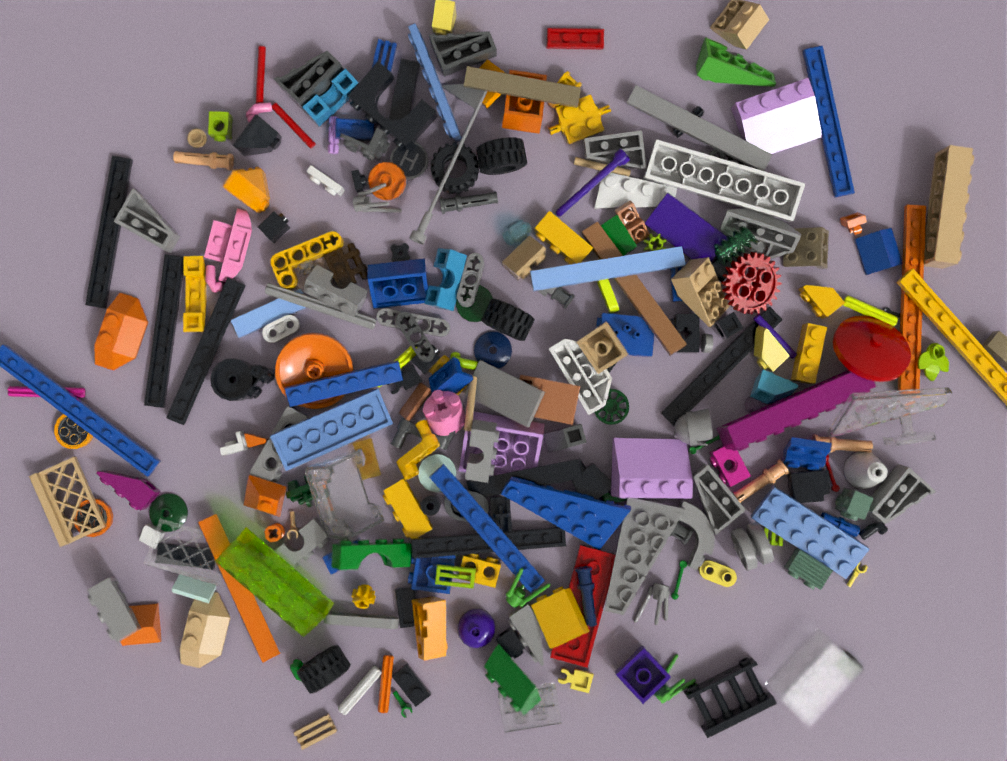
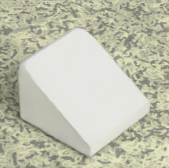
(148, 533)

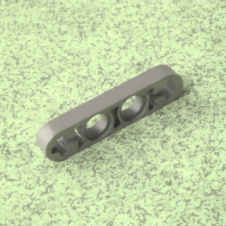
(417, 317)
(362, 620)

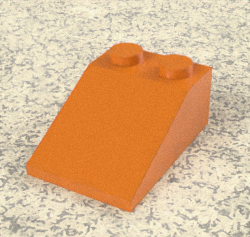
(523, 113)

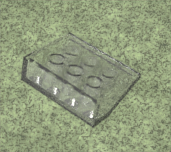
(813, 677)

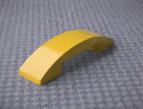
(195, 294)

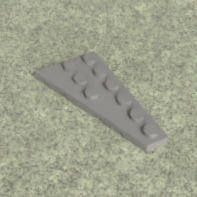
(639, 544)

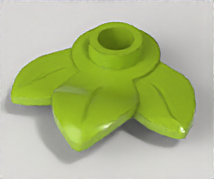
(933, 361)

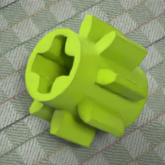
(660, 242)

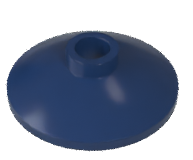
(497, 340)

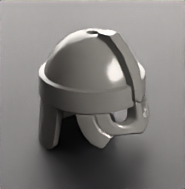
(694, 427)

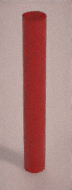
(260, 74)
(293, 125)

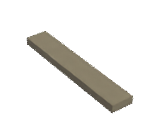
(522, 87)

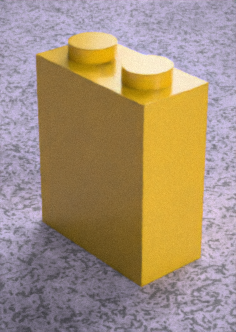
(559, 617)

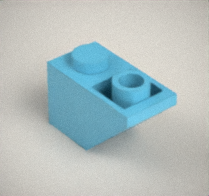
(771, 387)

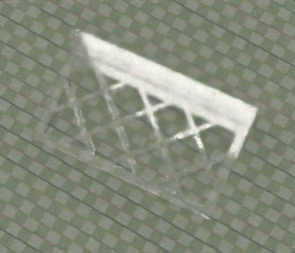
(179, 566)

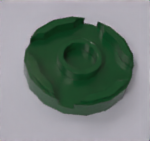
(476, 311)

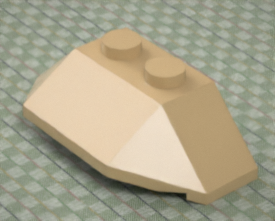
(204, 632)

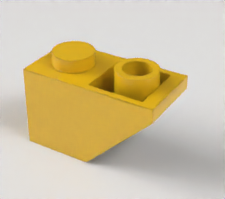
(822, 299)

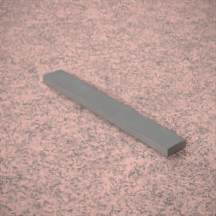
(699, 128)

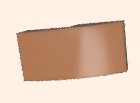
(632, 222)

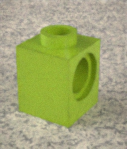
(217, 118)

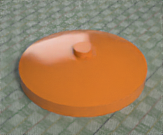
(309, 359)

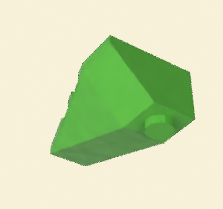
(723, 67)

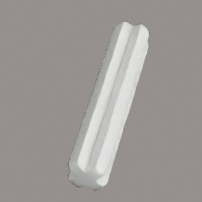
(359, 690)

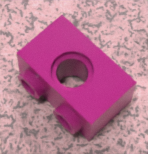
(736, 473)

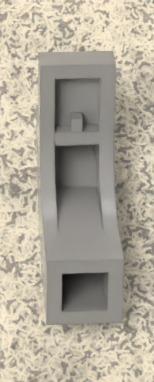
(703, 533)

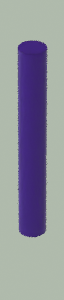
(761, 322)

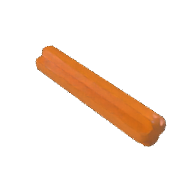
(385, 684)

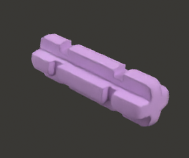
(333, 148)

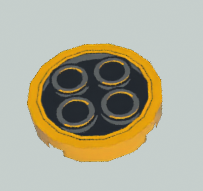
(71, 434)

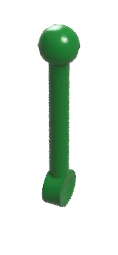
(692, 450)
(683, 564)

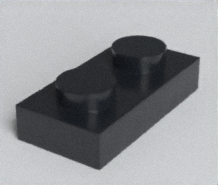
(411, 685)

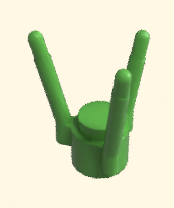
(516, 597)
(665, 692)

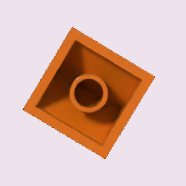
(149, 621)

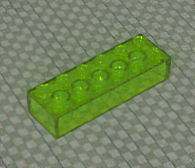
(275, 582)

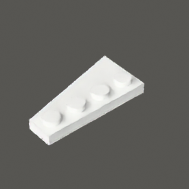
(620, 189)

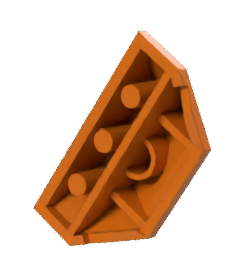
(120, 332)

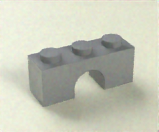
(347, 300)
(479, 465)
(313, 536)

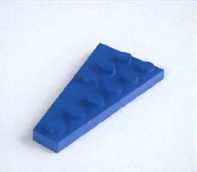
(571, 511)

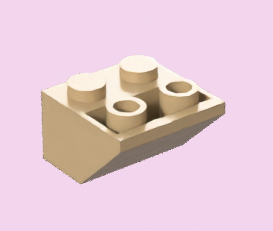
(740, 23)
(524, 258)

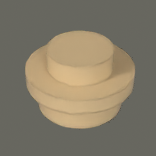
(197, 138)

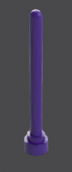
(619, 159)

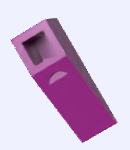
(136, 490)

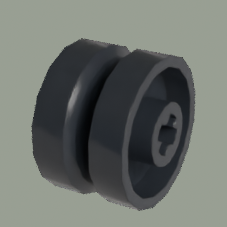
(223, 376)

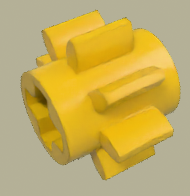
(363, 596)

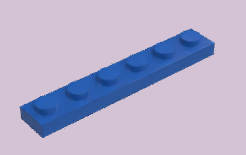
(343, 383)

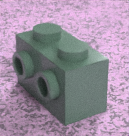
(853, 504)

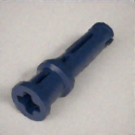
(586, 586)

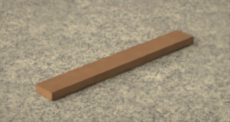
(636, 292)

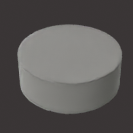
(706, 343)

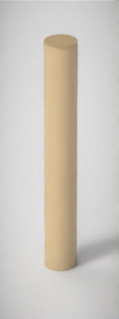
(599, 166)
(470, 404)

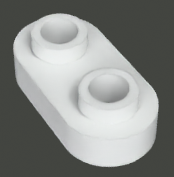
(281, 328)

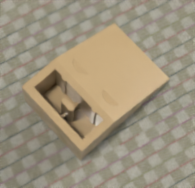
(701, 290)

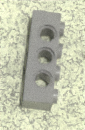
(261, 467)

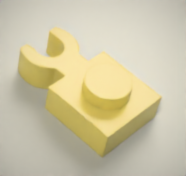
(579, 679)

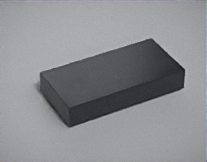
(404, 604)

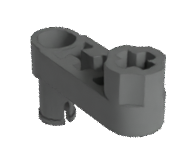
(407, 427)

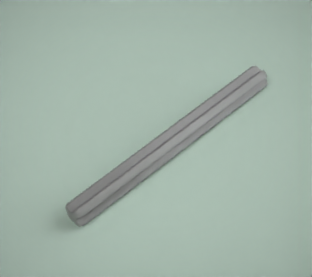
(318, 305)

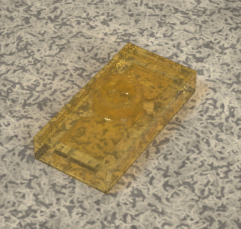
(371, 466)

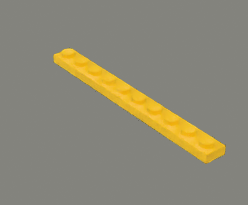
(955, 332)

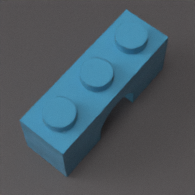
(324, 106)
(452, 266)

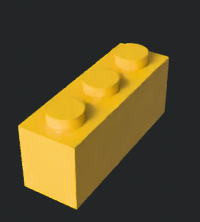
(562, 239)
(808, 353)
(407, 509)

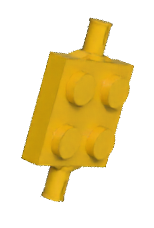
(579, 121)

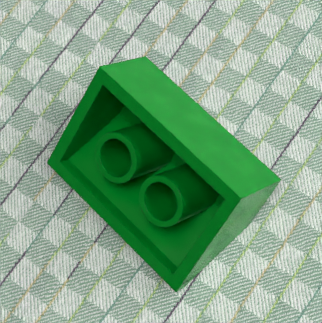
(511, 681)

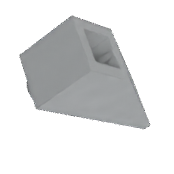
(528, 626)

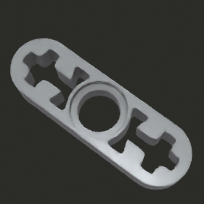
(473, 288)

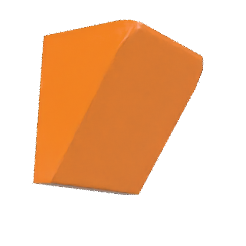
(254, 440)

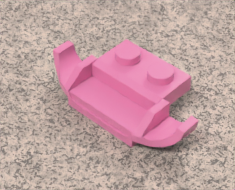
(229, 244)

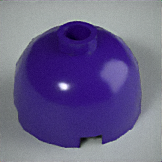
(475, 620)

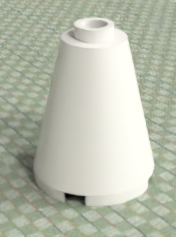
(864, 470)

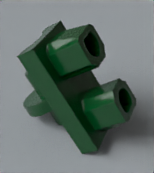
(300, 494)

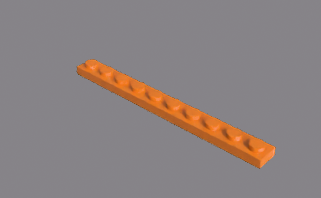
(910, 313)

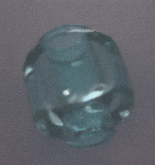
(516, 232)

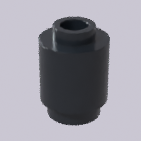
(436, 502)

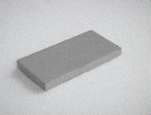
(506, 394)

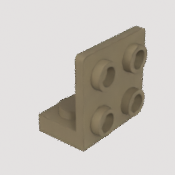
(810, 250)

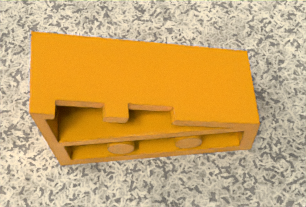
(430, 627)

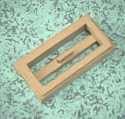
(301, 738)

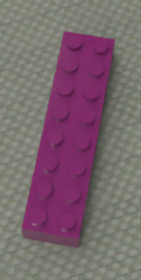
(792, 410)

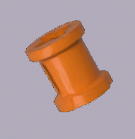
(280, 533)

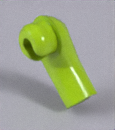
(465, 363)

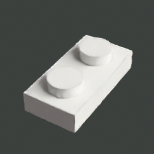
(331, 186)

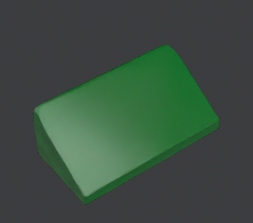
(619, 235)

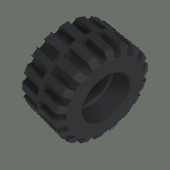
(501, 156)
(455, 184)
(508, 319)
(323, 669)

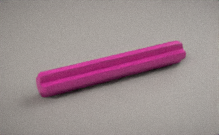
(21, 391)

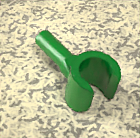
(403, 705)

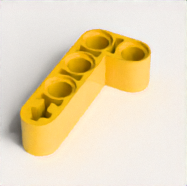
(306, 248)

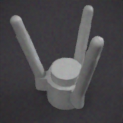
(364, 203)
(660, 593)

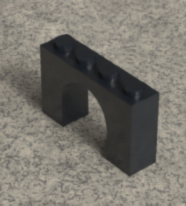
(405, 130)

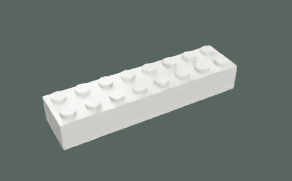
(724, 180)

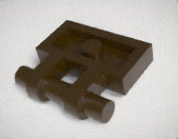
(340, 267)

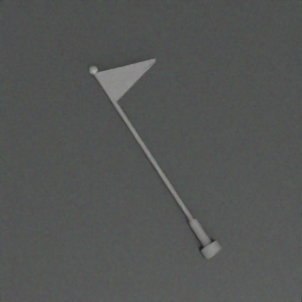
(473, 98)

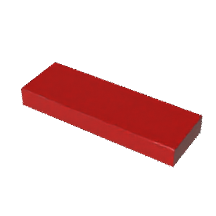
(575, 38)

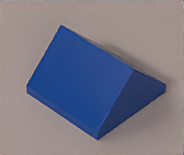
(878, 251)

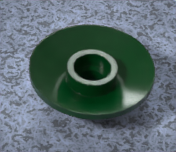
(174, 504)

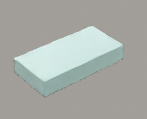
(194, 588)

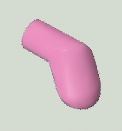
(257, 109)
(211, 281)

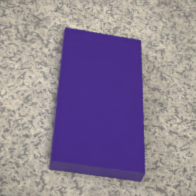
(684, 228)

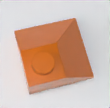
(264, 495)

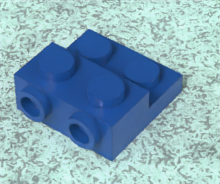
(806, 453)
(425, 573)

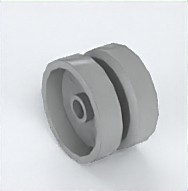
(752, 546)

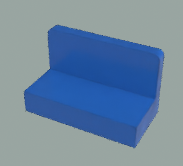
(450, 377)

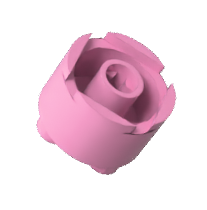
(444, 412)

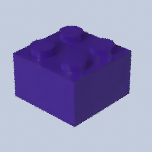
(642, 674)

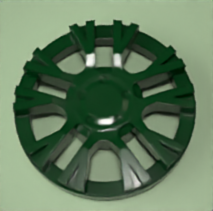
(612, 407)

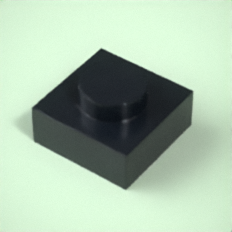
(359, 181)

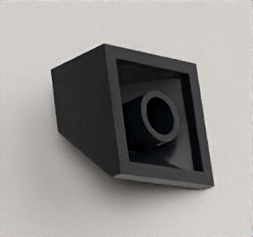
(257, 138)

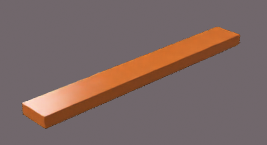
(242, 597)

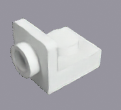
(234, 447)

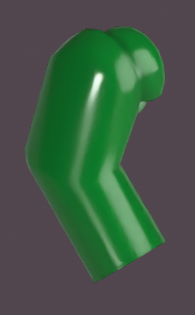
(297, 664)

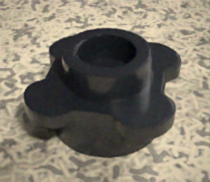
(396, 249)

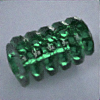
(733, 244)

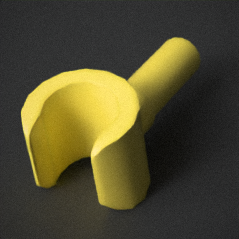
(855, 574)

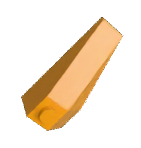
(249, 188)

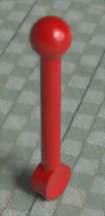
(834, 487)

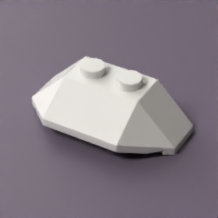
(580, 372)

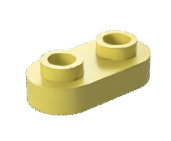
(718, 573)

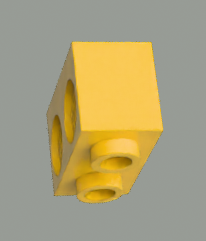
(481, 564)

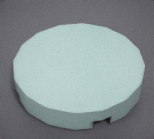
(429, 466)

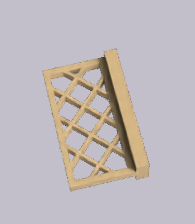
(52, 507)

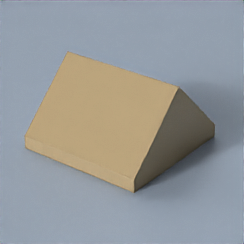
(602, 347)

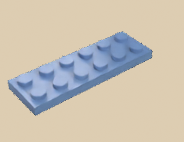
(432, 79)
(331, 429)
(809, 532)

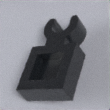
(410, 379)

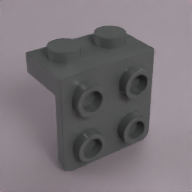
(377, 146)

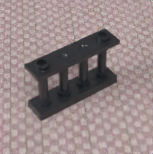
(730, 717)

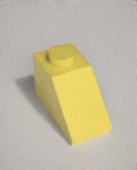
(444, 17)
(768, 350)

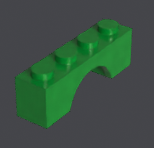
(350, 555)

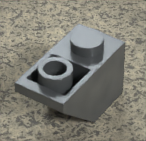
(565, 438)

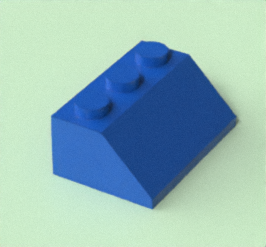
(398, 283)

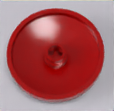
(871, 348)

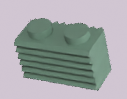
(808, 568)

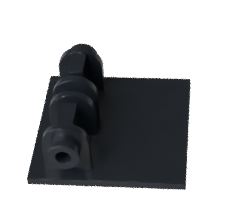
(263, 376)

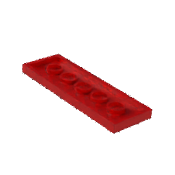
(579, 649)

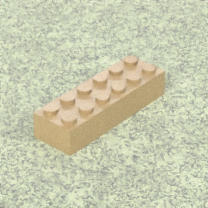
(947, 206)

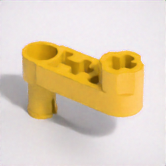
(428, 444)

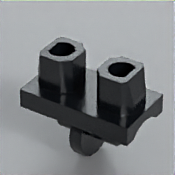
(501, 513)

